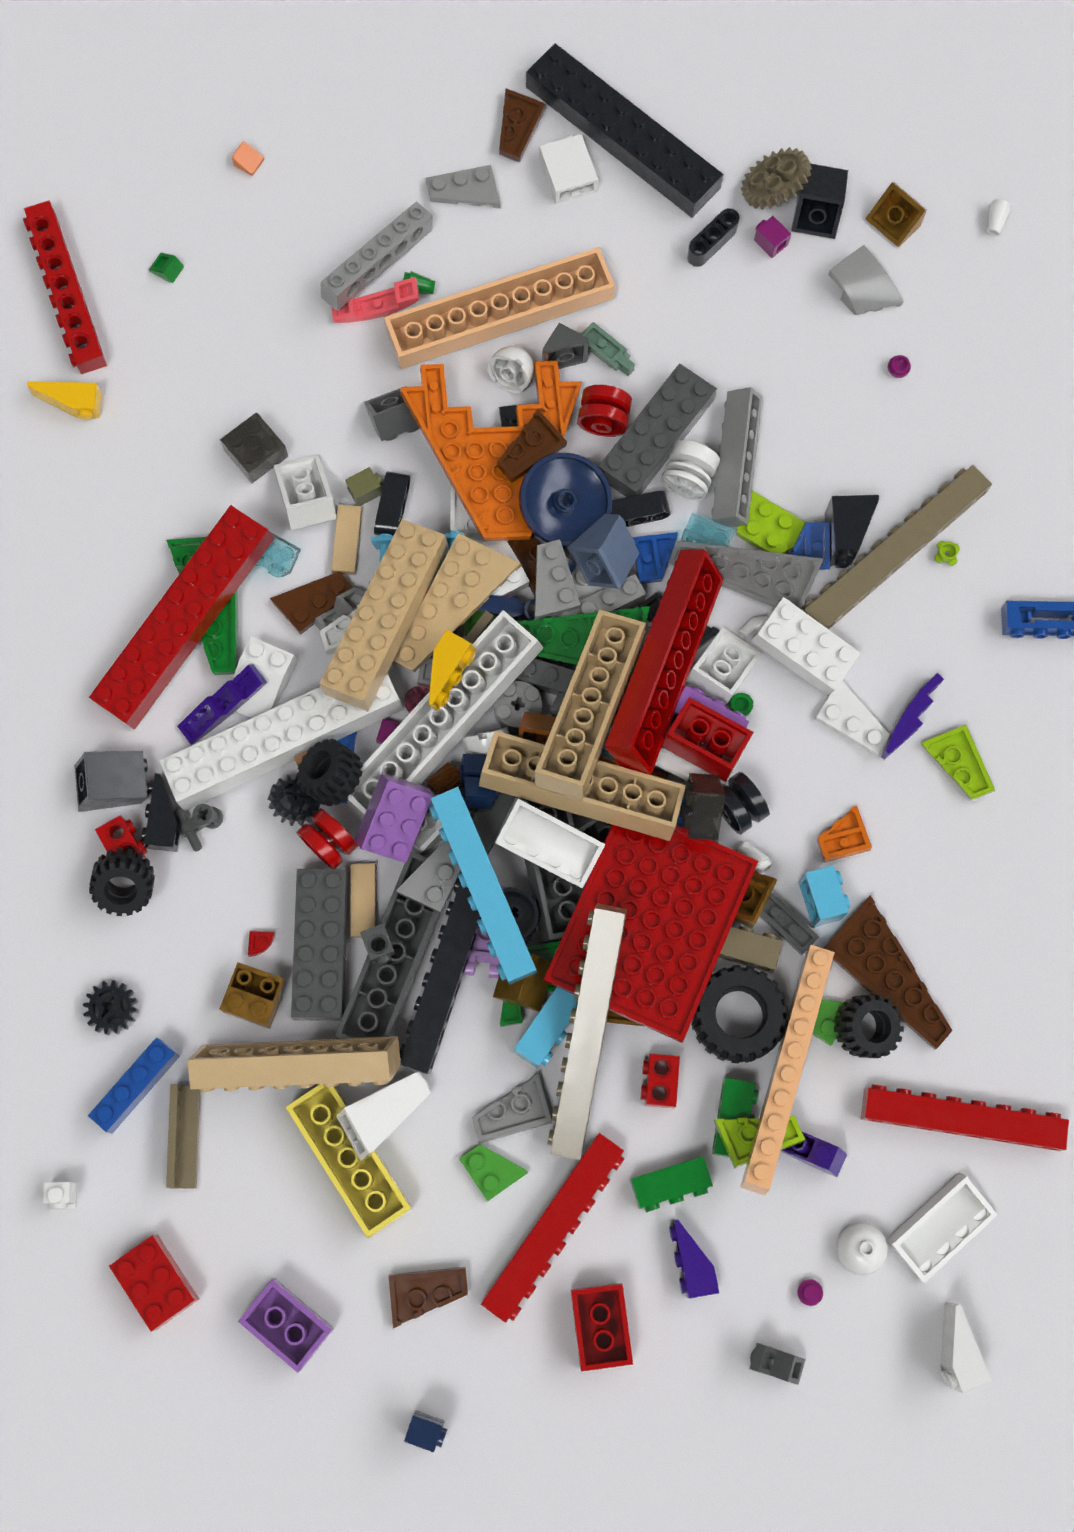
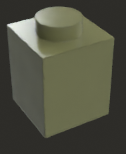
(364, 486)

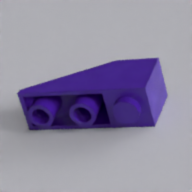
(818, 1154)
(697, 1270)

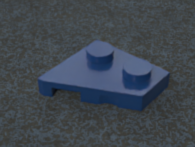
(814, 542)
(654, 556)

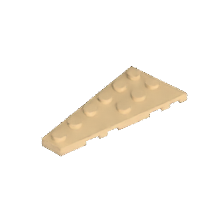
(457, 592)

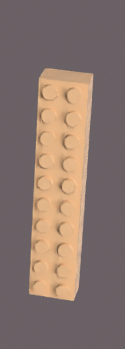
(499, 308)

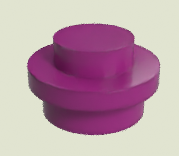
(899, 366)
(810, 1292)

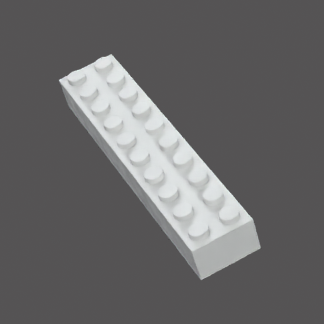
(429, 734)
(268, 742)

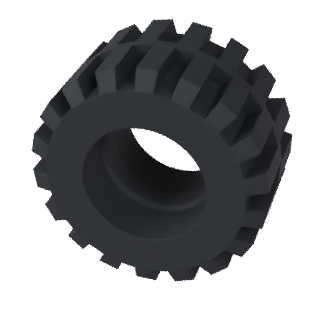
(329, 772)
(116, 898)
(886, 1020)

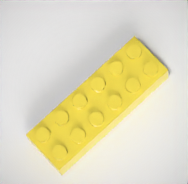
(362, 1184)

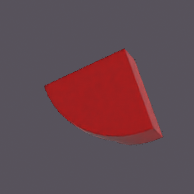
(259, 942)

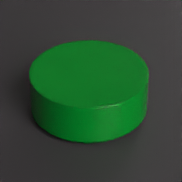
(742, 703)

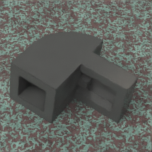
(776, 1363)

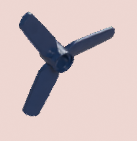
(515, 607)

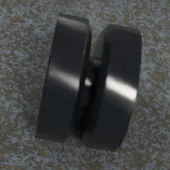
(743, 803)
(524, 911)

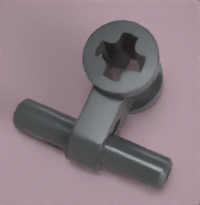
(208, 817)

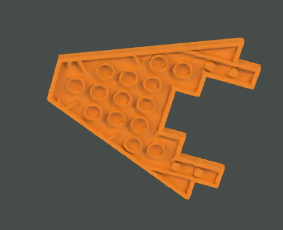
(472, 454)

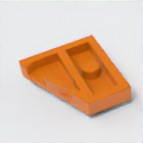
(844, 838)

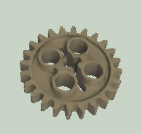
(776, 178)

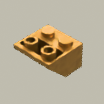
(253, 995)

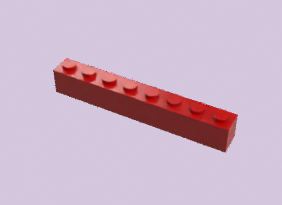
(965, 1119)
(552, 1228)

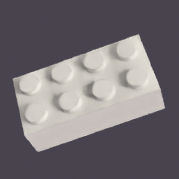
(805, 646)

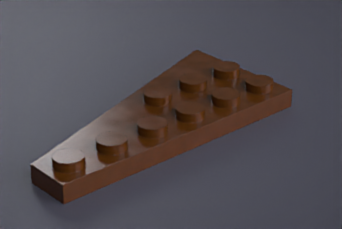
(882, 967)

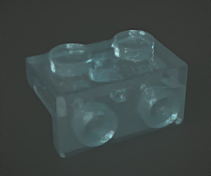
(707, 532)
(279, 557)

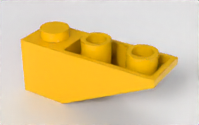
(448, 663)

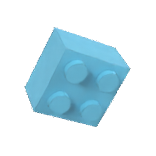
(824, 896)

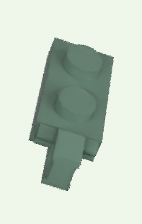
(608, 349)

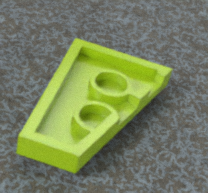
(739, 1135)

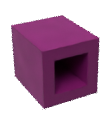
(772, 236)

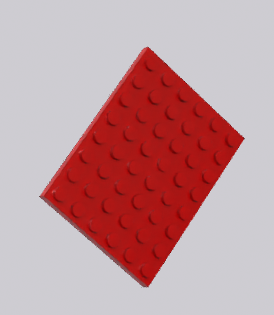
(676, 922)

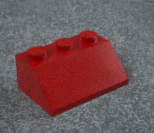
(707, 739)

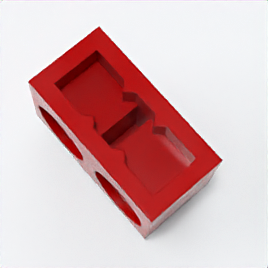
(126, 841)
(668, 1081)

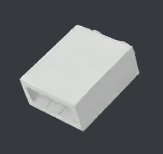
(568, 168)

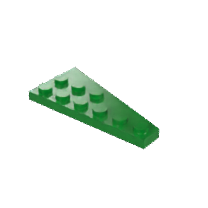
(567, 635)
(222, 637)

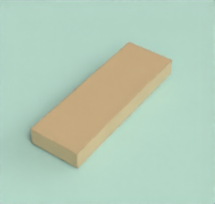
(346, 539)
(362, 898)

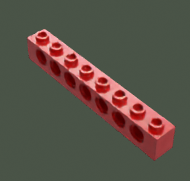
(41, 217)

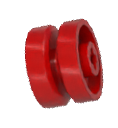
(604, 410)
(330, 835)

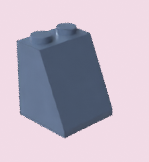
(605, 552)

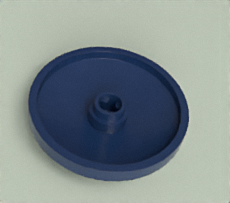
(563, 497)

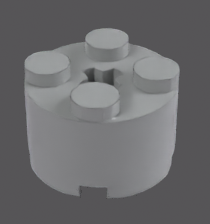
(516, 694)

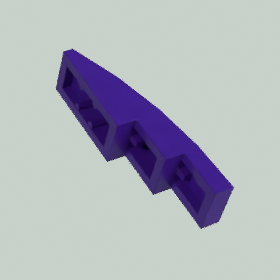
(222, 704)
(909, 721)

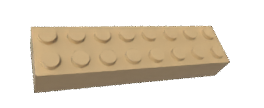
(384, 615)
(590, 705)
(612, 796)
(294, 1063)

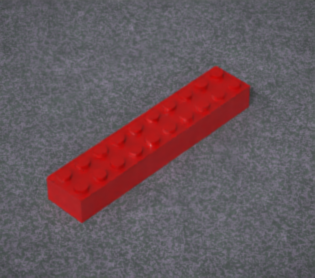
(182, 617)
(664, 662)

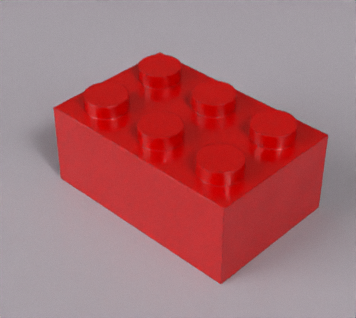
(154, 1282)
(601, 1327)

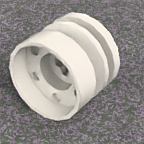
(690, 469)

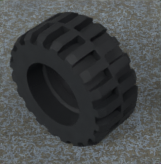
(773, 1015)

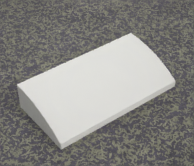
(549, 843)
(941, 1227)

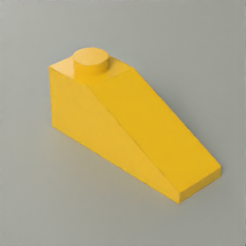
(74, 398)

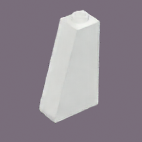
(379, 1114)

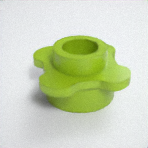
(950, 547)

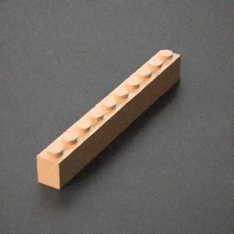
(787, 1071)

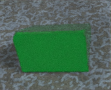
(167, 267)

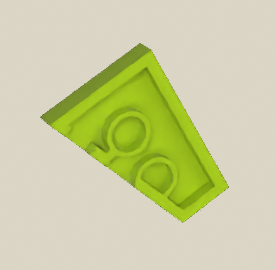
(961, 761)

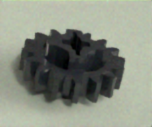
(291, 802)
(115, 999)

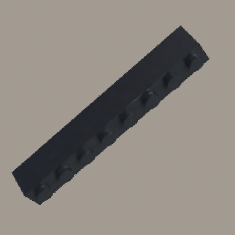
(441, 984)

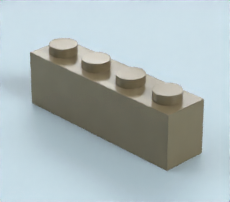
(752, 949)

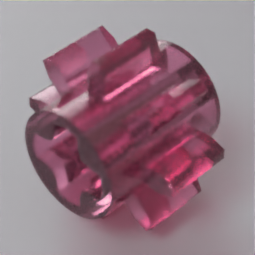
(414, 696)

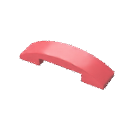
(379, 303)

